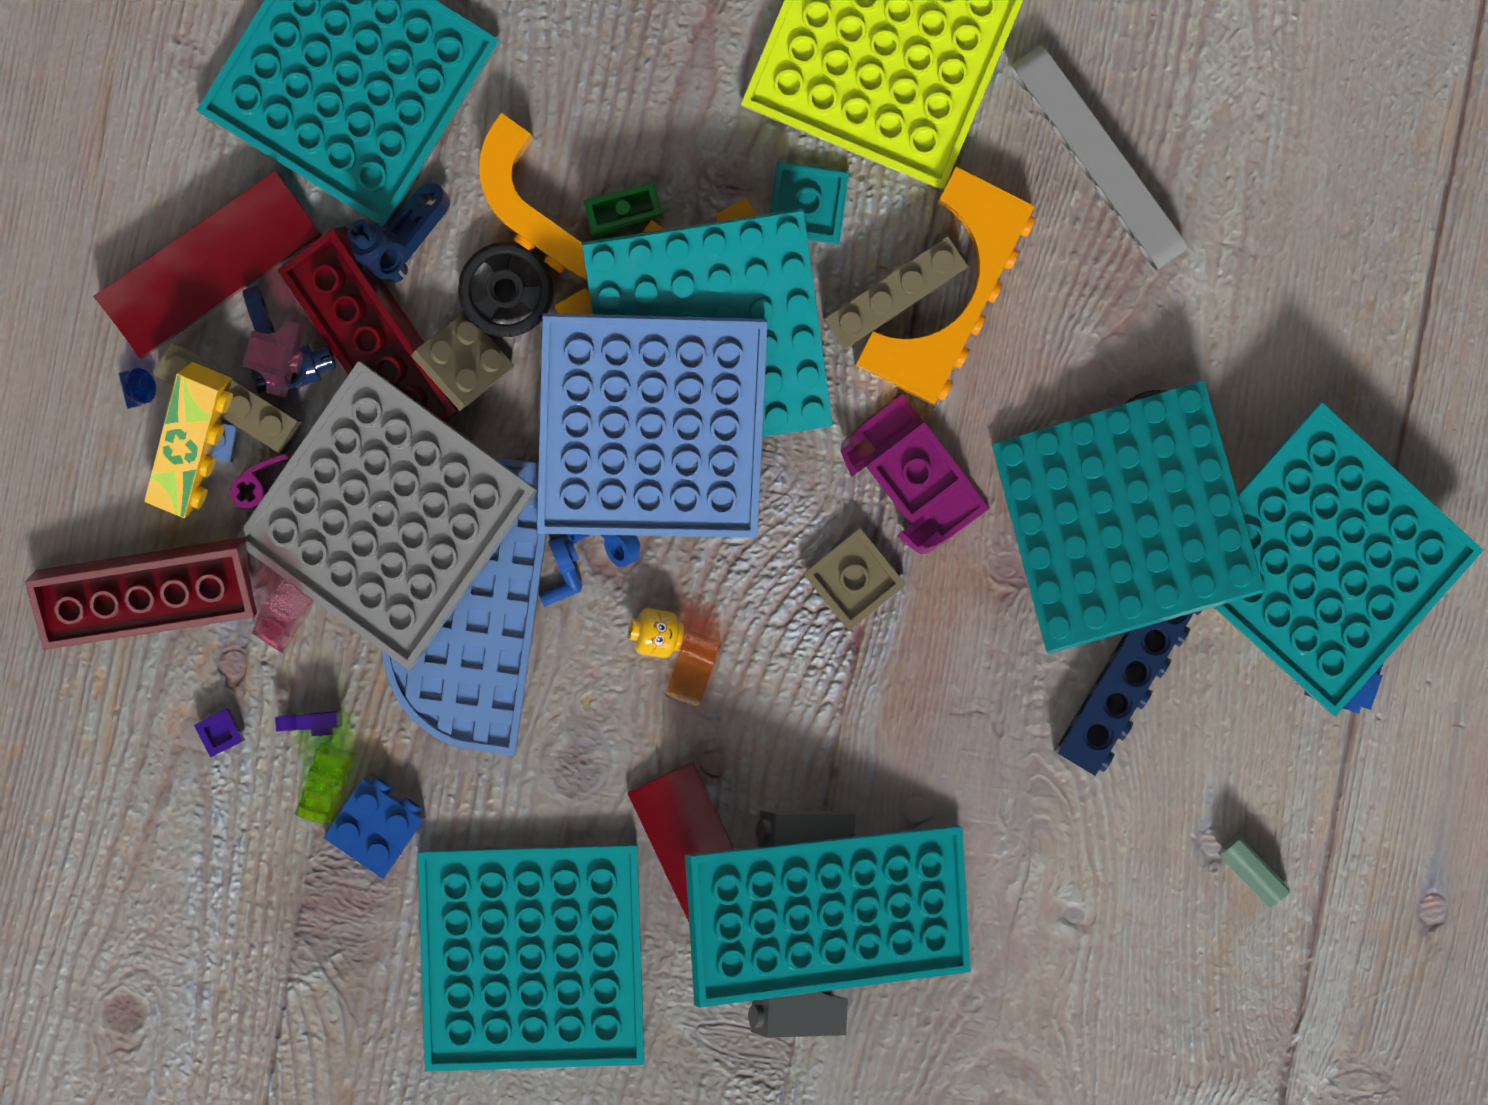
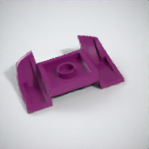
(914, 474)

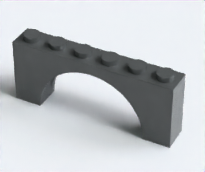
(812, 1012)

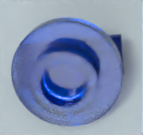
(137, 387)

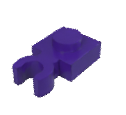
(319, 722)

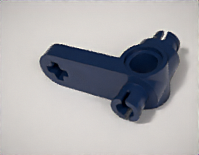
(390, 249)
(312, 361)

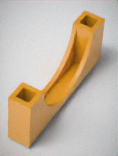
(994, 226)

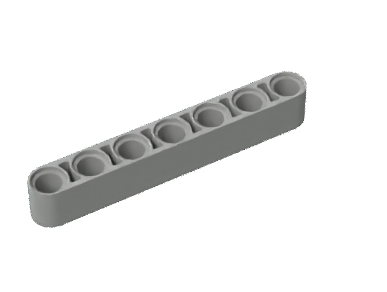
(1098, 157)

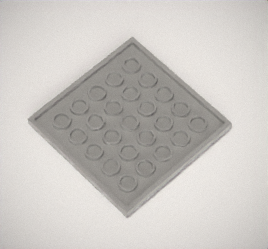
(385, 515)

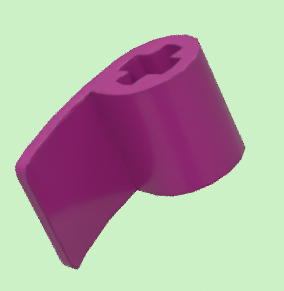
(252, 477)

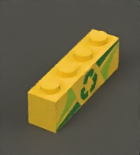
(189, 439)

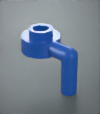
(620, 548)
(565, 556)

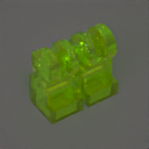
(319, 796)

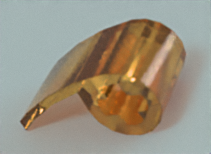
(693, 668)

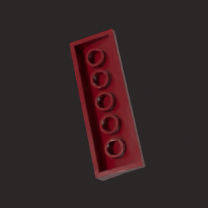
(208, 264)
(361, 318)
(142, 593)
(679, 823)

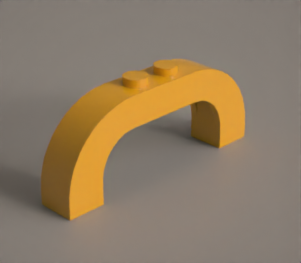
(497, 167)

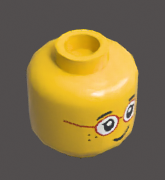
(656, 633)

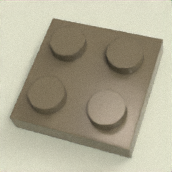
(462, 361)
(854, 579)

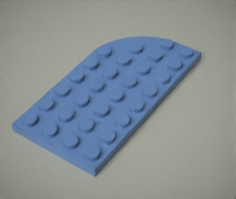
(476, 667)

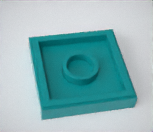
(818, 192)

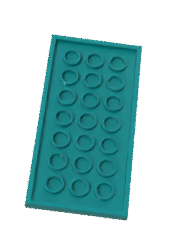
(827, 915)

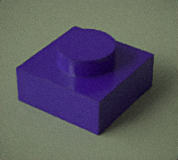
(219, 732)

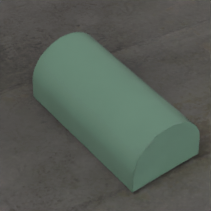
(1254, 870)

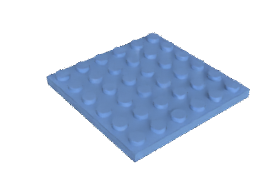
(650, 425)

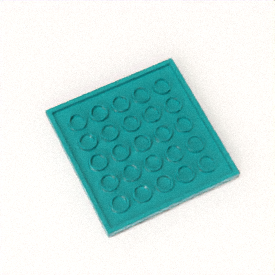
(350, 91)
(728, 271)
(1127, 517)
(1342, 557)
(531, 957)

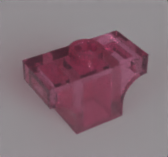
(276, 356)
(282, 615)

